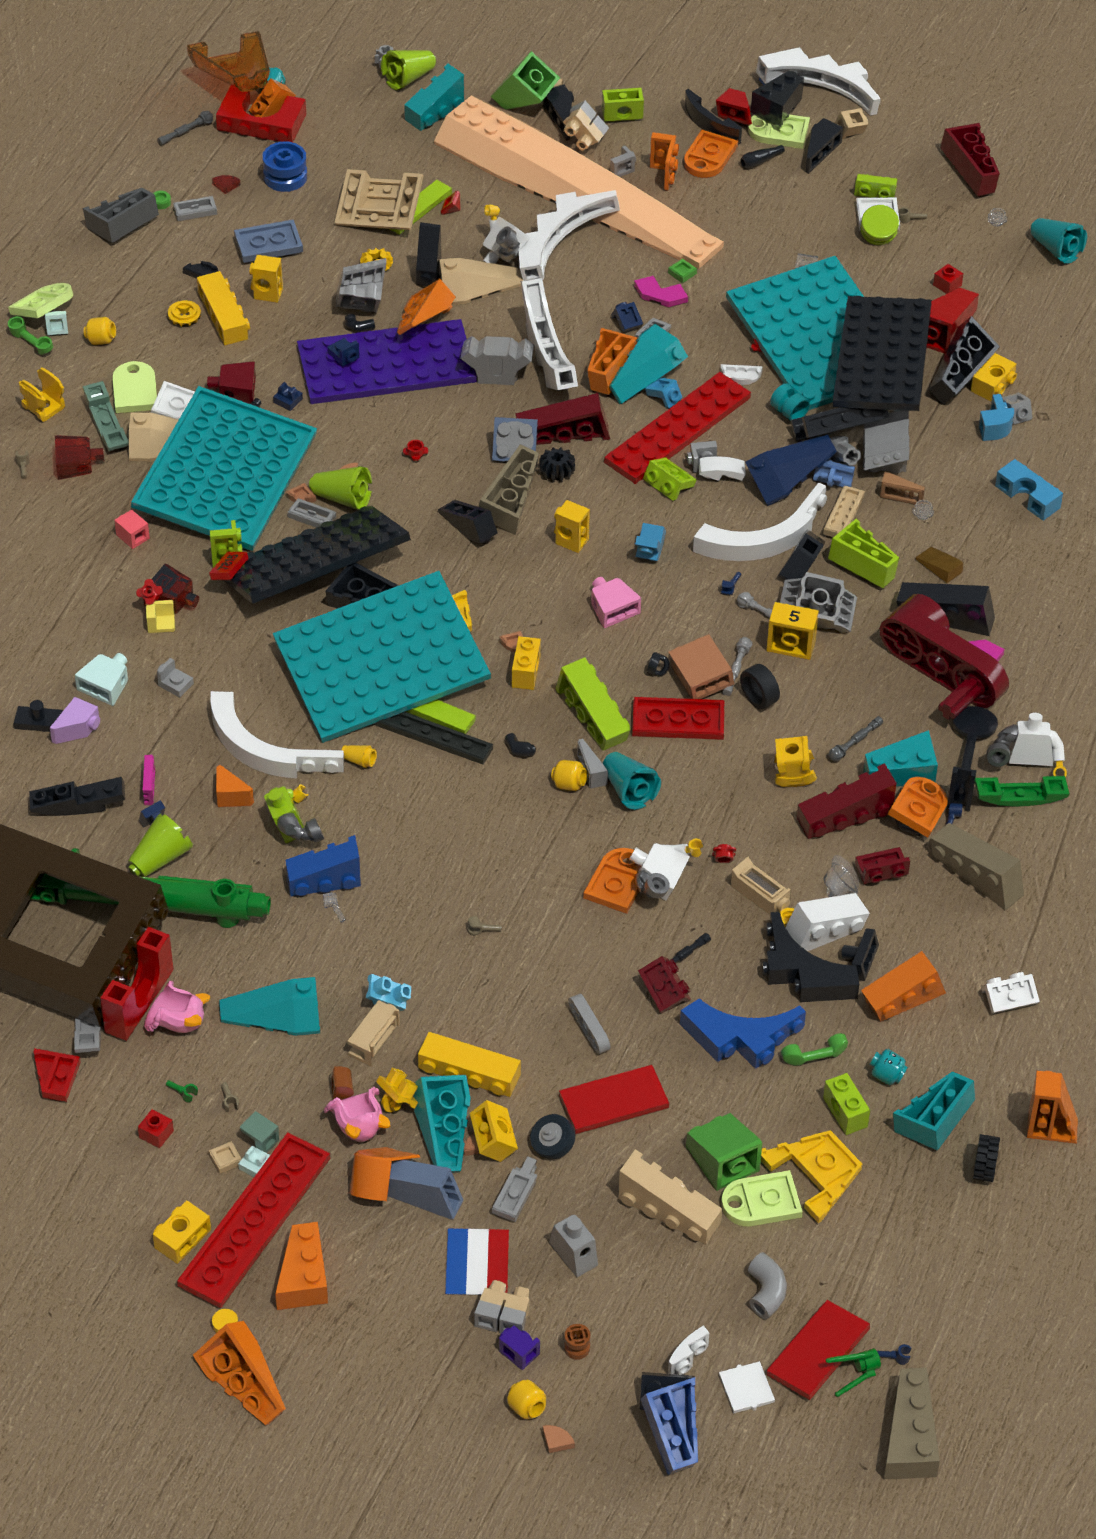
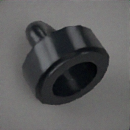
(654, 662)

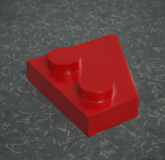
(56, 1073)

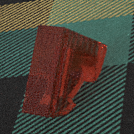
(226, 182)

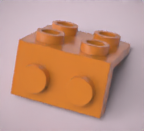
(663, 156)

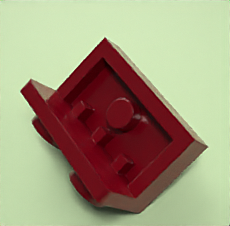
(882, 865)

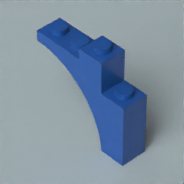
(752, 1037)

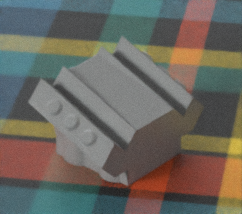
(361, 286)
(497, 358)
(887, 443)
(823, 594)

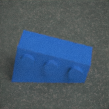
(325, 870)
(674, 1424)

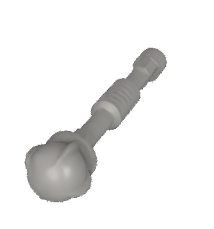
(745, 600)
(743, 647)

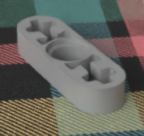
(589, 1023)

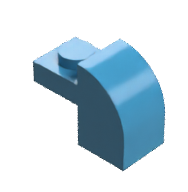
(997, 421)
(650, 541)

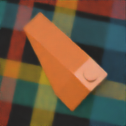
(425, 305)
(239, 1366)

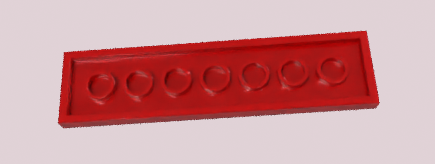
(678, 426)
(253, 1220)

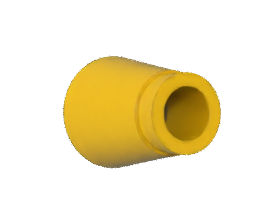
(360, 754)

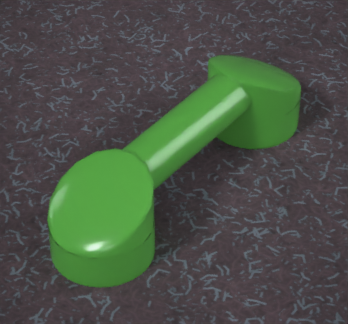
(18, 329)
(793, 1056)

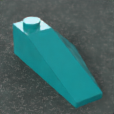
(280, 1006)

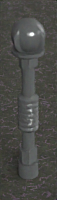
(203, 118)
(839, 751)

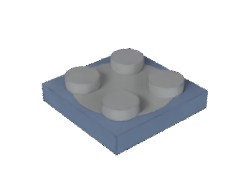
(510, 434)

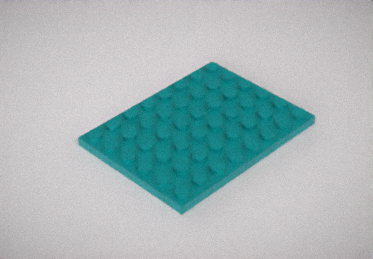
(799, 323)
(224, 466)
(381, 656)

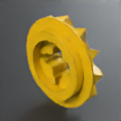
(374, 254)
(184, 307)

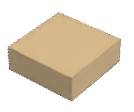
(225, 1157)

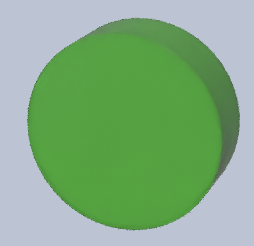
(163, 199)

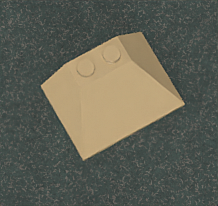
(378, 201)

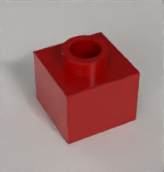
(948, 279)
(155, 1128)

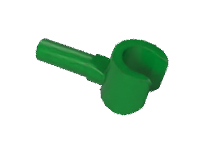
(189, 1088)

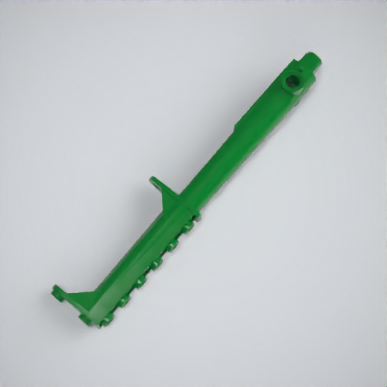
(216, 899)

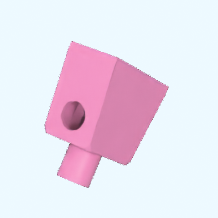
(614, 601)

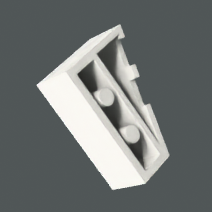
(826, 920)

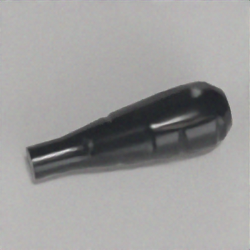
(760, 156)

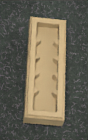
(844, 510)

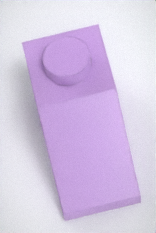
(75, 721)

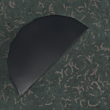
(199, 269)

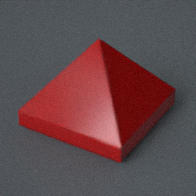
(451, 203)

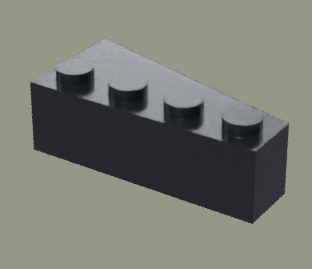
(962, 360)
(354, 585)
(966, 606)

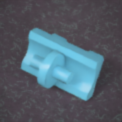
(388, 991)

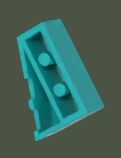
(437, 99)
(905, 759)
(937, 1111)

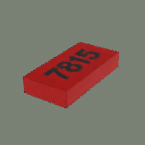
(228, 565)

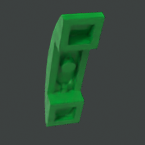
(1022, 794)

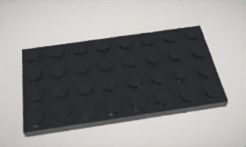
(882, 353)
(316, 553)

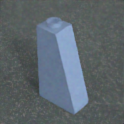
(425, 1187)

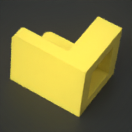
(160, 616)

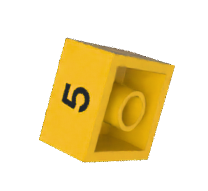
(792, 630)

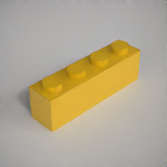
(223, 308)
(481, 1066)

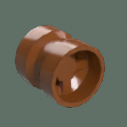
(577, 1341)

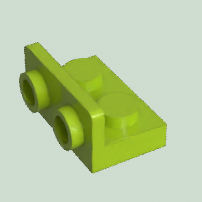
(875, 186)
(668, 477)
(225, 541)

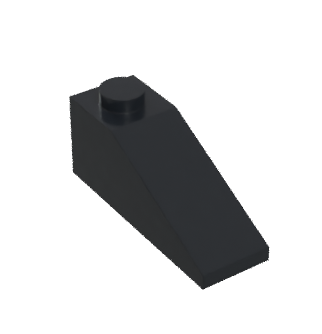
(558, 106)
(823, 140)
(428, 254)
(470, 520)

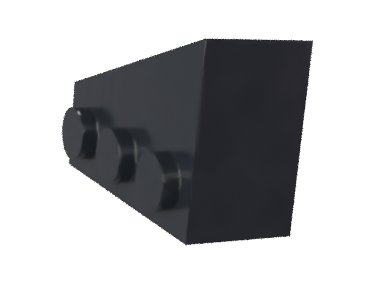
(777, 97)

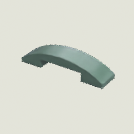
(104, 416)

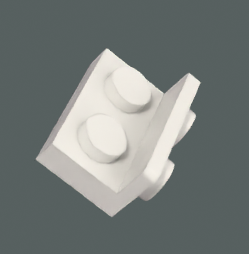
(1011, 993)

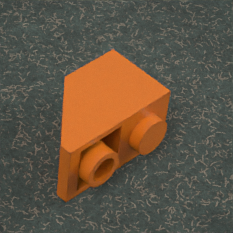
(270, 99)

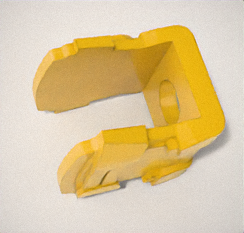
(51, 393)
(793, 762)

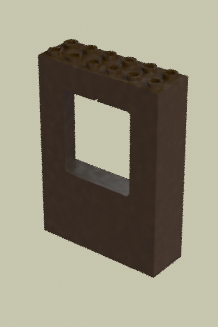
(113, 957)

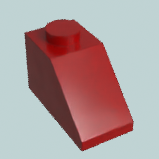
(735, 106)

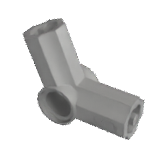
(845, 452)

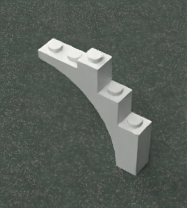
(822, 71)
(554, 226)
(557, 368)

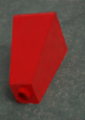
(946, 316)

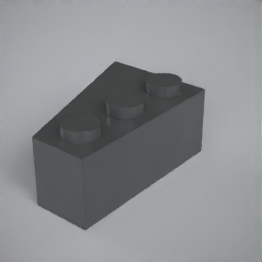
(121, 216)

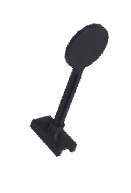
(973, 723)

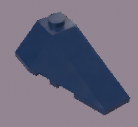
(784, 467)

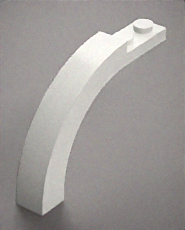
(762, 543)
(261, 755)

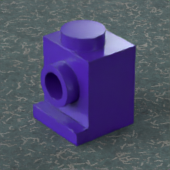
(518, 1346)

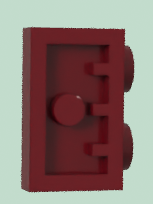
(664, 983)

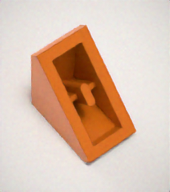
(232, 790)

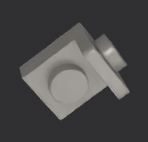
(624, 163)
(1021, 407)
(700, 450)
(173, 679)

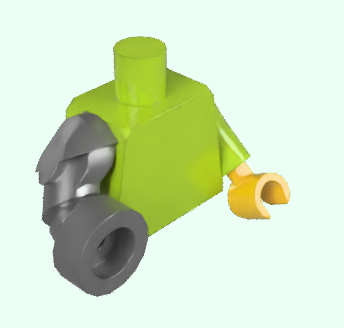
(287, 817)

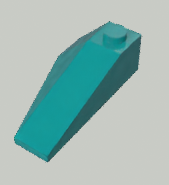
(650, 359)
(442, 1117)

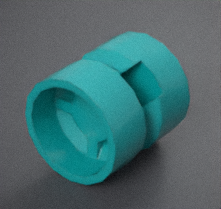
(789, 402)

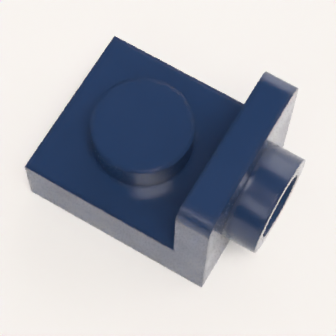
(627, 316)
(344, 351)

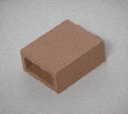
(701, 667)

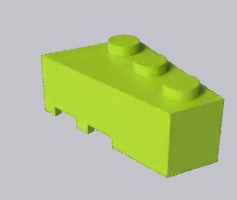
(863, 555)

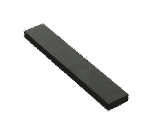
(438, 736)

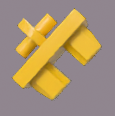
(397, 1090)

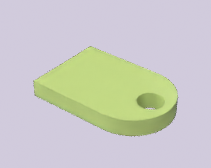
(790, 134)
(42, 300)
(134, 390)
(762, 1199)

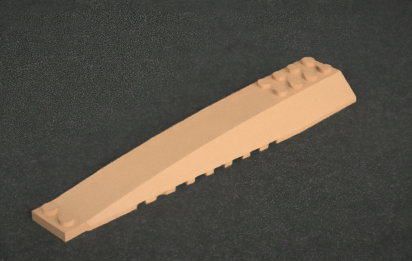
(545, 166)

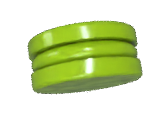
(879, 224)

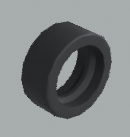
(760, 686)

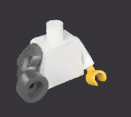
(503, 239)
(1028, 744)
(663, 867)

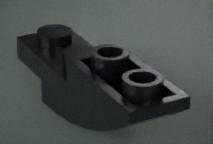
(74, 800)

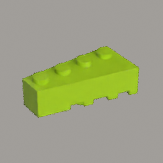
(592, 703)

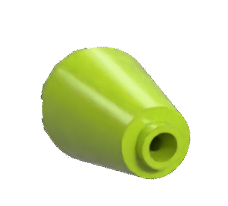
(406, 66)
(343, 486)
(158, 847)

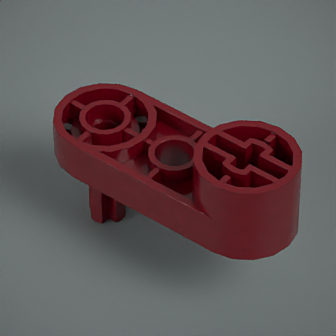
(921, 638)

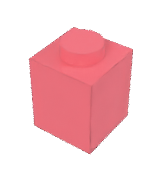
(132, 529)

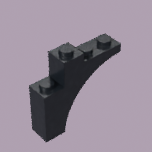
(811, 975)

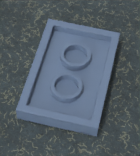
(268, 240)

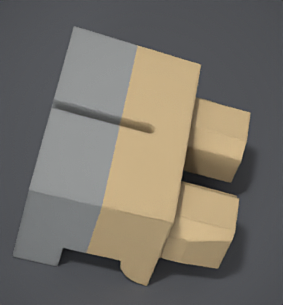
(584, 125)
(502, 1309)

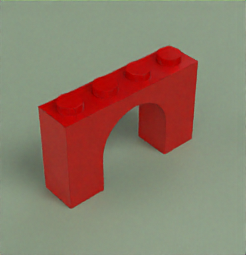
(278, 127)
(126, 1005)

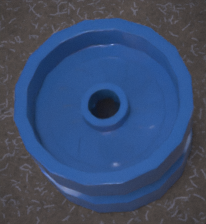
(284, 166)

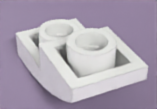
(717, 466)
(682, 1358)

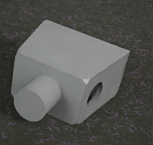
(574, 1245)

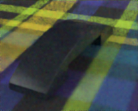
(708, 121)

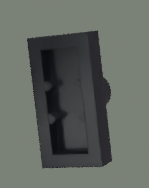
(35, 717)
(863, 954)

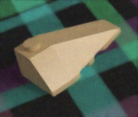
(476, 278)
(148, 435)

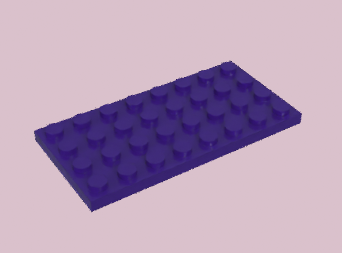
(387, 362)

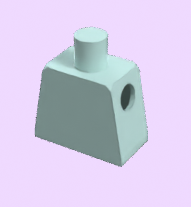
(103, 678)

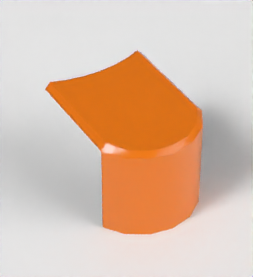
(372, 1172)

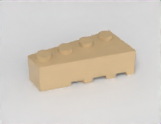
(667, 1199)

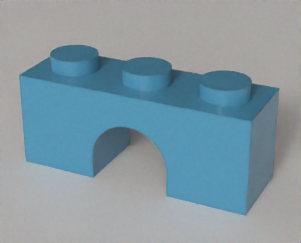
(1017, 478)

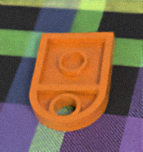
(709, 152)
(919, 807)
(614, 881)

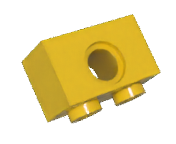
(267, 278)
(994, 377)
(572, 526)
(526, 663)
(493, 1131)
(178, 1244)

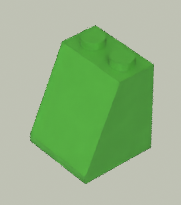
(526, 84)
(725, 1150)

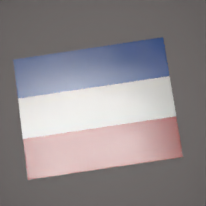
(476, 1259)

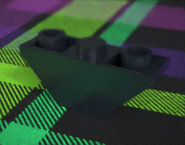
(802, 556)

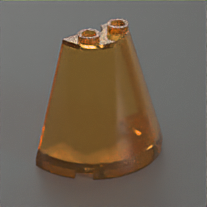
(242, 69)

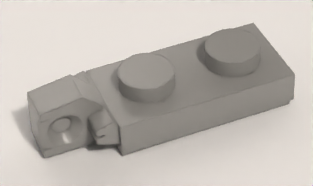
(516, 1191)

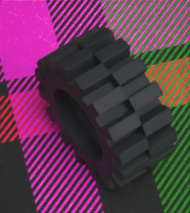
(986, 1158)

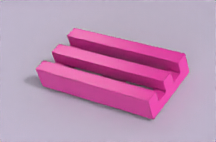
(149, 779)

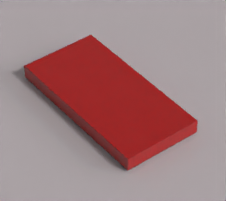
(678, 718)
(614, 1099)
(826, 1335)

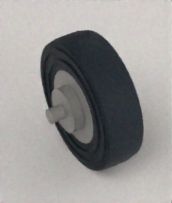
(552, 1136)

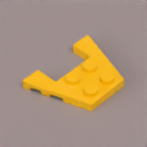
(824, 1161)

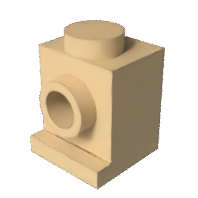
(852, 121)

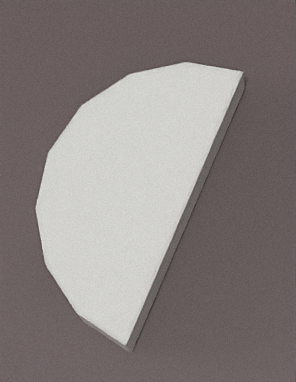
(742, 374)

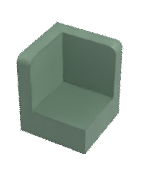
(262, 1131)

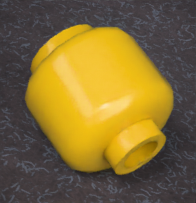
(100, 330)
(569, 775)
(526, 1399)

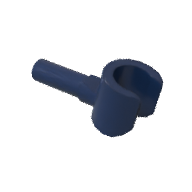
(728, 586)
(955, 810)
(898, 1355)

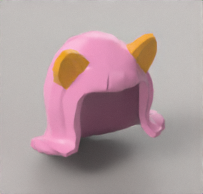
(176, 1010)
(359, 1115)

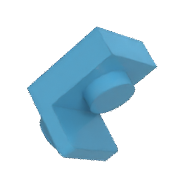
(665, 389)

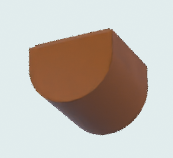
(341, 1083)

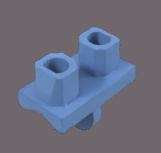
(835, 474)

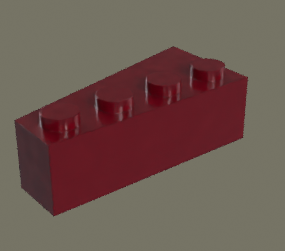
(971, 157)
(570, 420)
(848, 804)

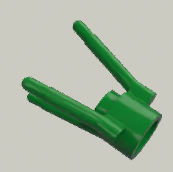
(864, 1361)

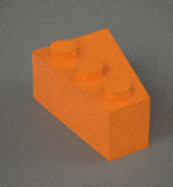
(608, 358)
(904, 987)
(1051, 1110)
(302, 1271)

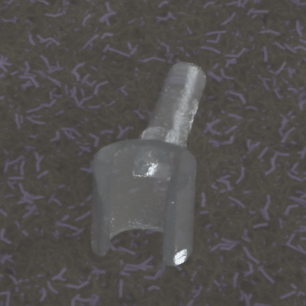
(330, 900)

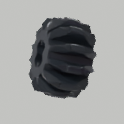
(557, 464)

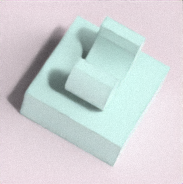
(56, 322)
(253, 1161)

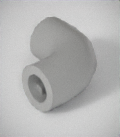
(773, 1285)

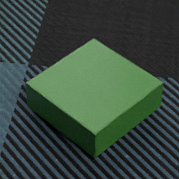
(682, 270)

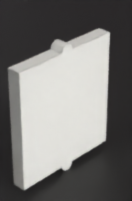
(746, 1387)

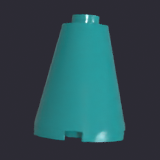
(1060, 238)
(632, 780)

